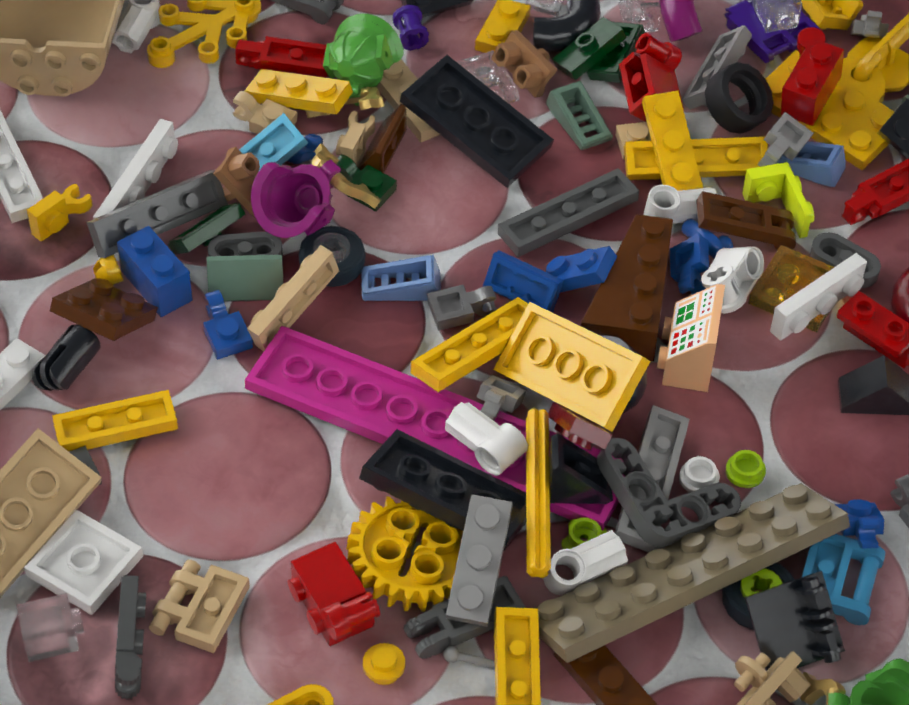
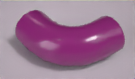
(680, 19)

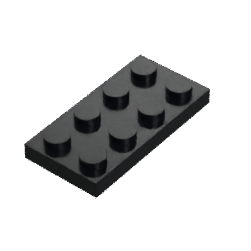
(476, 120)
(437, 482)

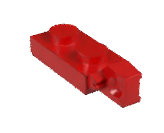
(282, 56)
(879, 194)

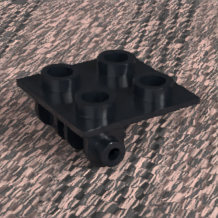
(796, 619)

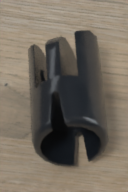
(66, 359)

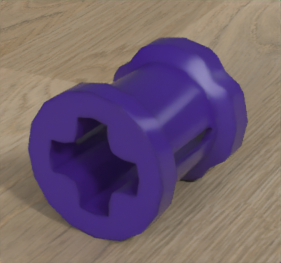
(410, 27)

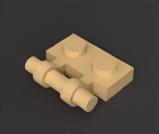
(210, 610)

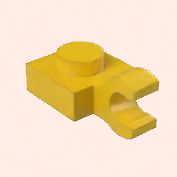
(52, 212)

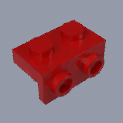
(876, 327)

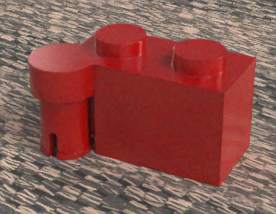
(649, 72)
(812, 77)
(332, 594)

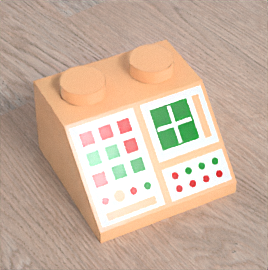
(692, 340)

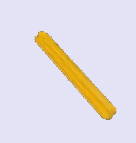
(537, 494)

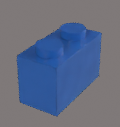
(155, 271)

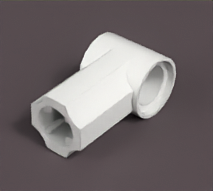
(135, 24)
(677, 205)
(492, 444)
(587, 562)

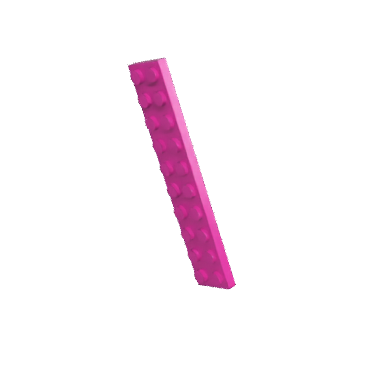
(378, 401)

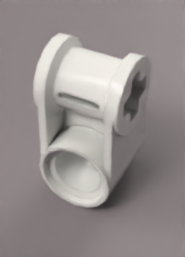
(738, 271)

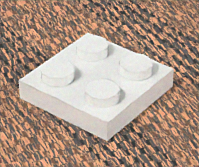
(84, 561)

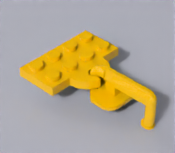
(855, 106)

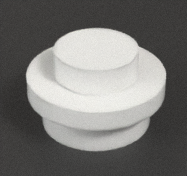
(698, 473)

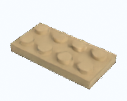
(37, 496)

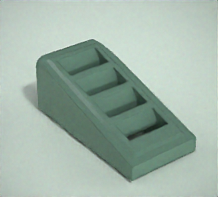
(577, 94)

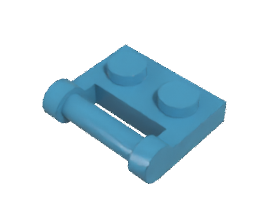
(833, 559)

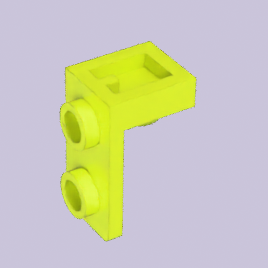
(779, 182)

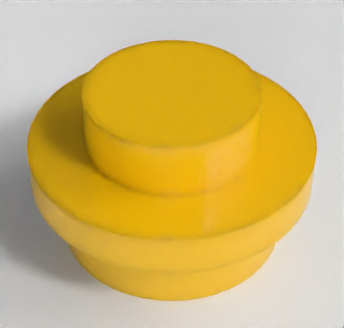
(384, 663)

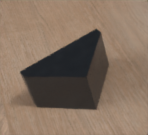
(875, 389)
(575, 475)

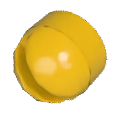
(108, 269)

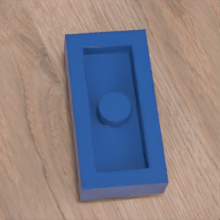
(583, 268)

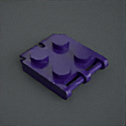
(761, 43)

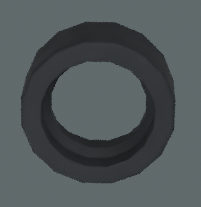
(725, 110)

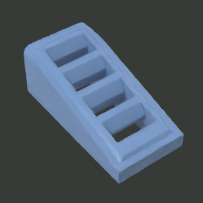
(819, 163)
(413, 290)

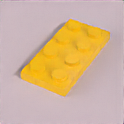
(571, 366)

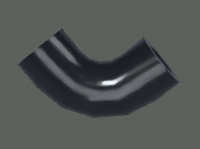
(559, 32)

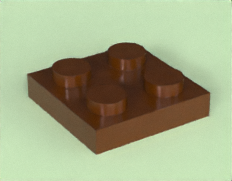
(104, 309)

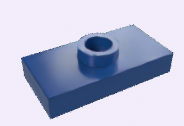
(519, 279)

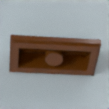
(386, 141)

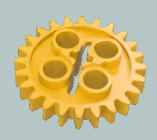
(385, 540)

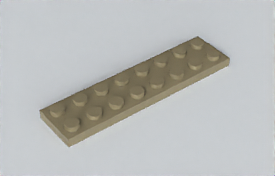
(687, 571)

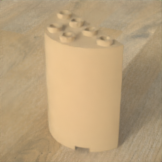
(55, 43)

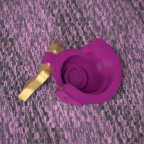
(299, 198)

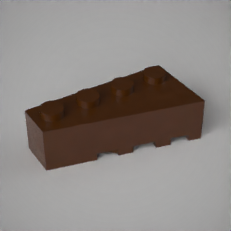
(632, 294)

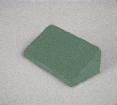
(245, 276)

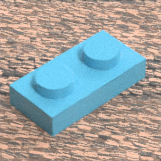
(276, 142)

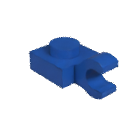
(688, 262)
(225, 331)
(864, 522)

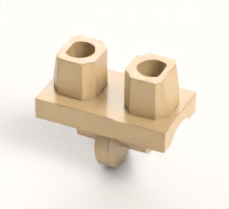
(780, 676)

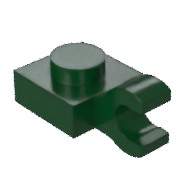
(376, 181)

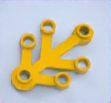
(243, 12)

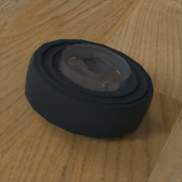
(344, 245)

